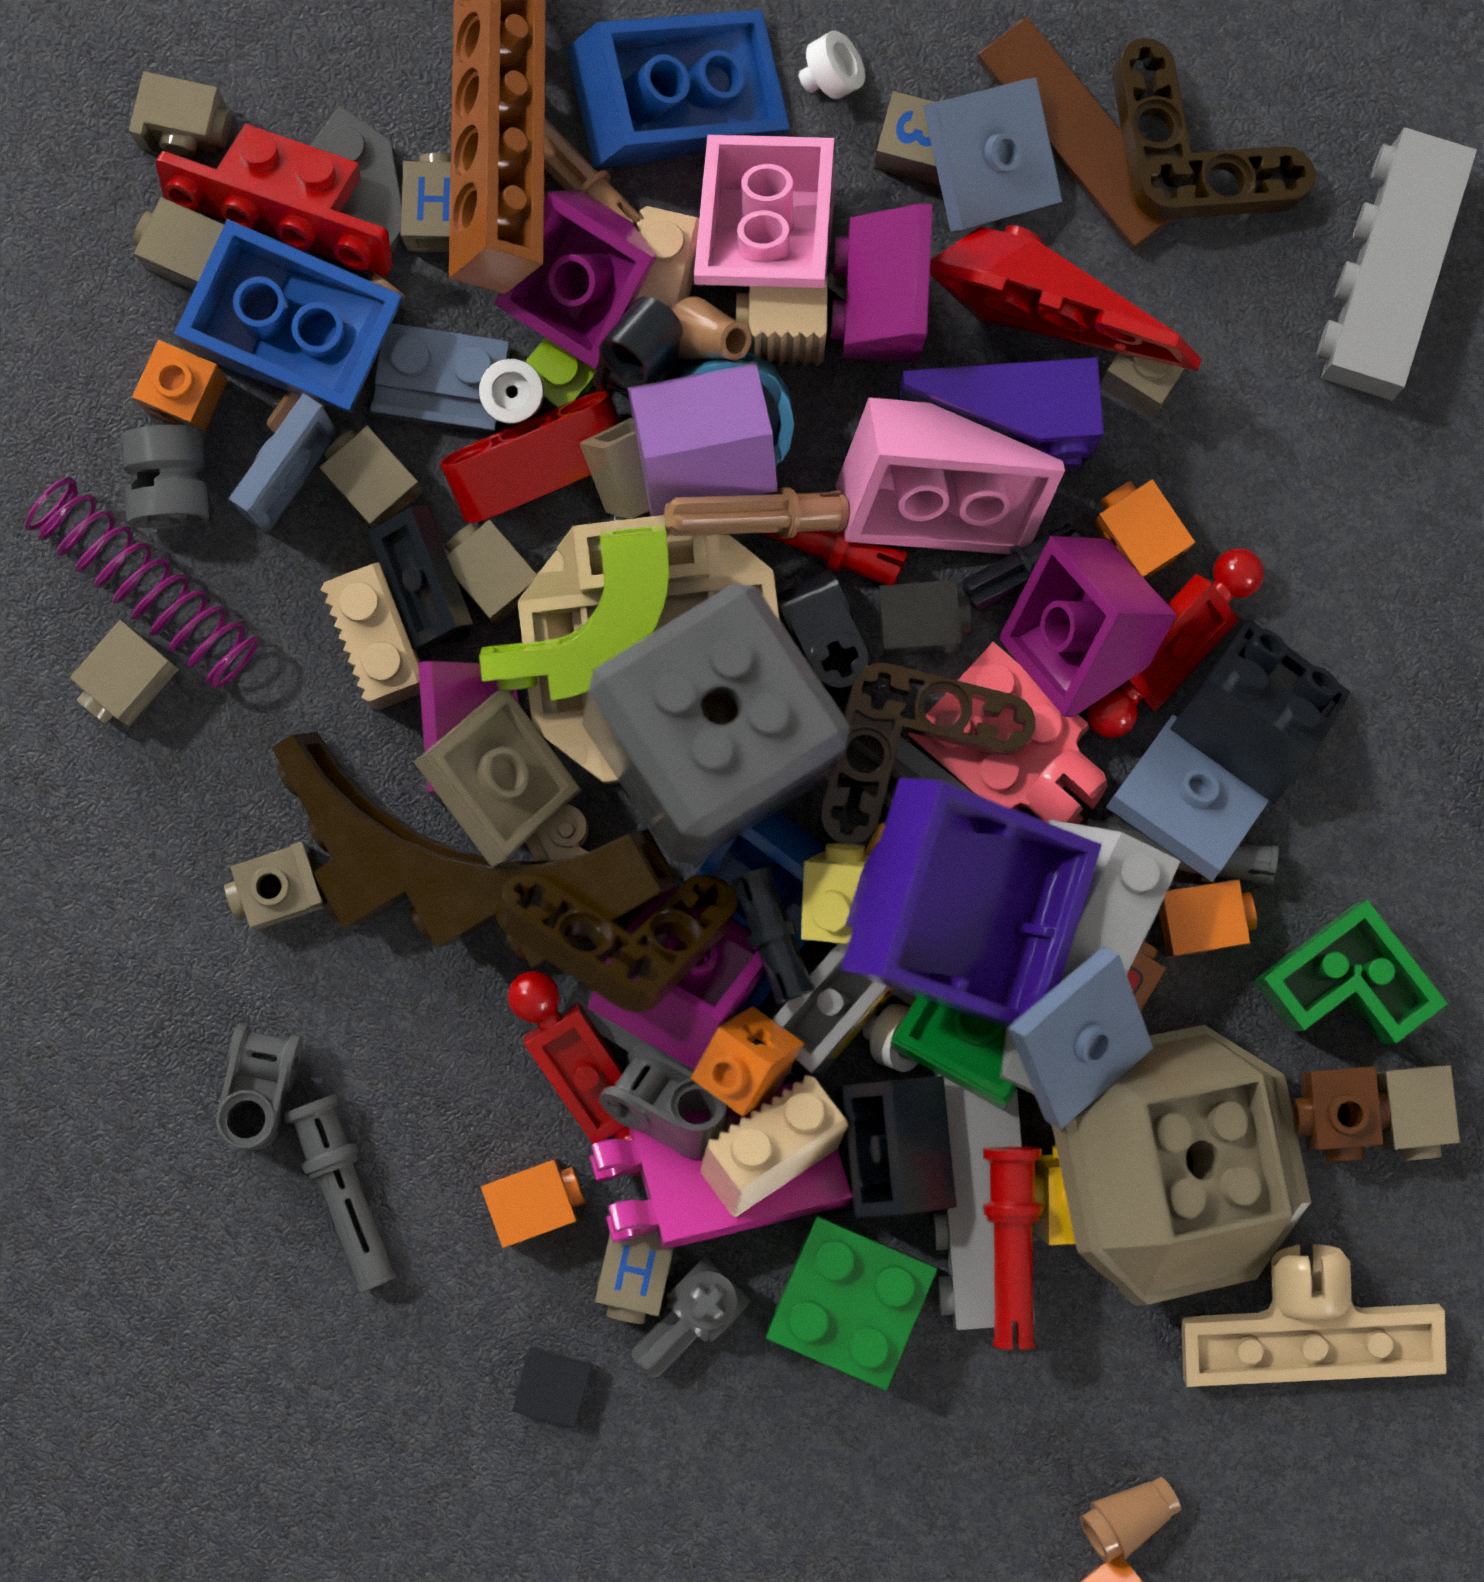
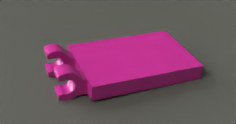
(685, 1206)

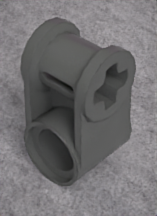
(257, 1082)
(655, 1097)

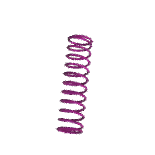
(57, 516)

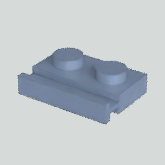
(435, 378)

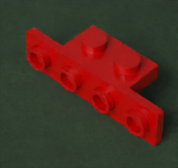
(282, 193)

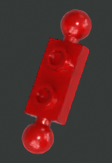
(1199, 625)
(568, 1053)

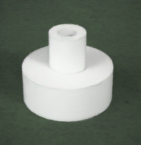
(832, 66)
(495, 390)
(880, 1033)

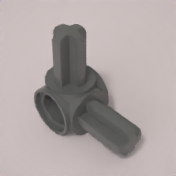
(700, 1307)

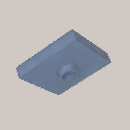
(992, 154)
(284, 464)
(1187, 803)
(1081, 1037)

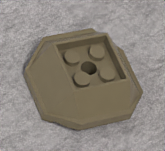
(1128, 1180)

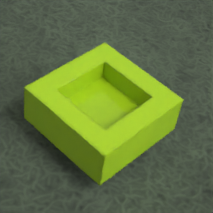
(562, 373)

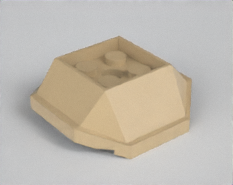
(571, 589)

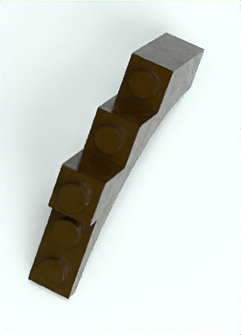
(451, 891)

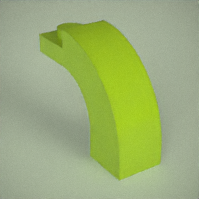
(628, 611)

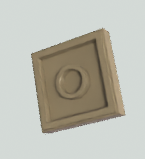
(498, 776)

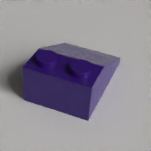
(1036, 403)

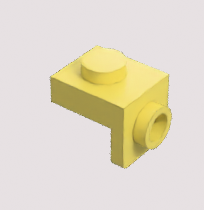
(829, 892)

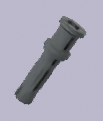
(368, 1267)

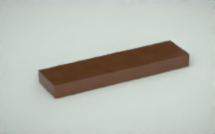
(1077, 128)

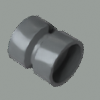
(165, 476)

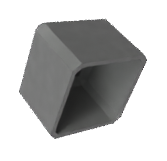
(704, 779)

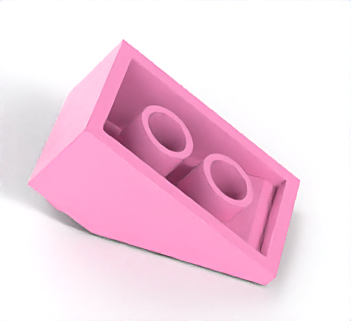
(765, 211)
(942, 481)

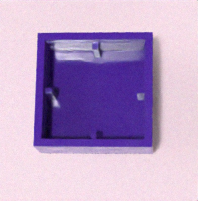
(968, 902)

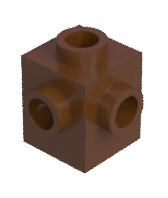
(1364, 1106)

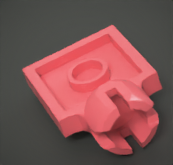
(1037, 772)

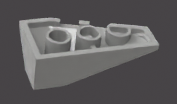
(1116, 914)

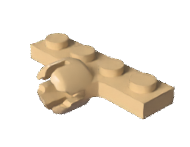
(1313, 1331)

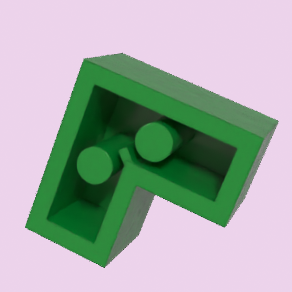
(1354, 961)

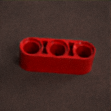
(527, 458)

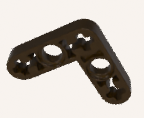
(1174, 159)
(886, 726)
(630, 954)

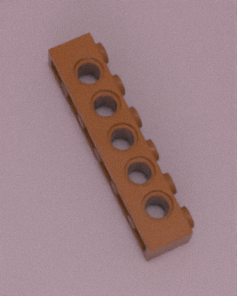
(497, 142)

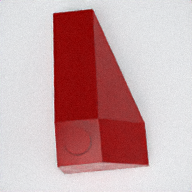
(1030, 288)

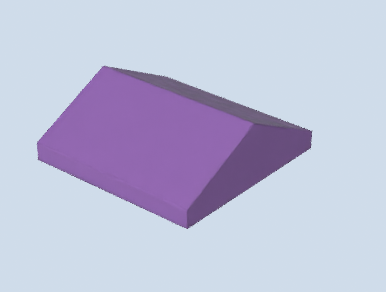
(704, 436)

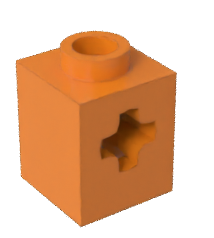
(180, 387)
(1143, 527)
(1206, 918)
(740, 1070)
(533, 1201)

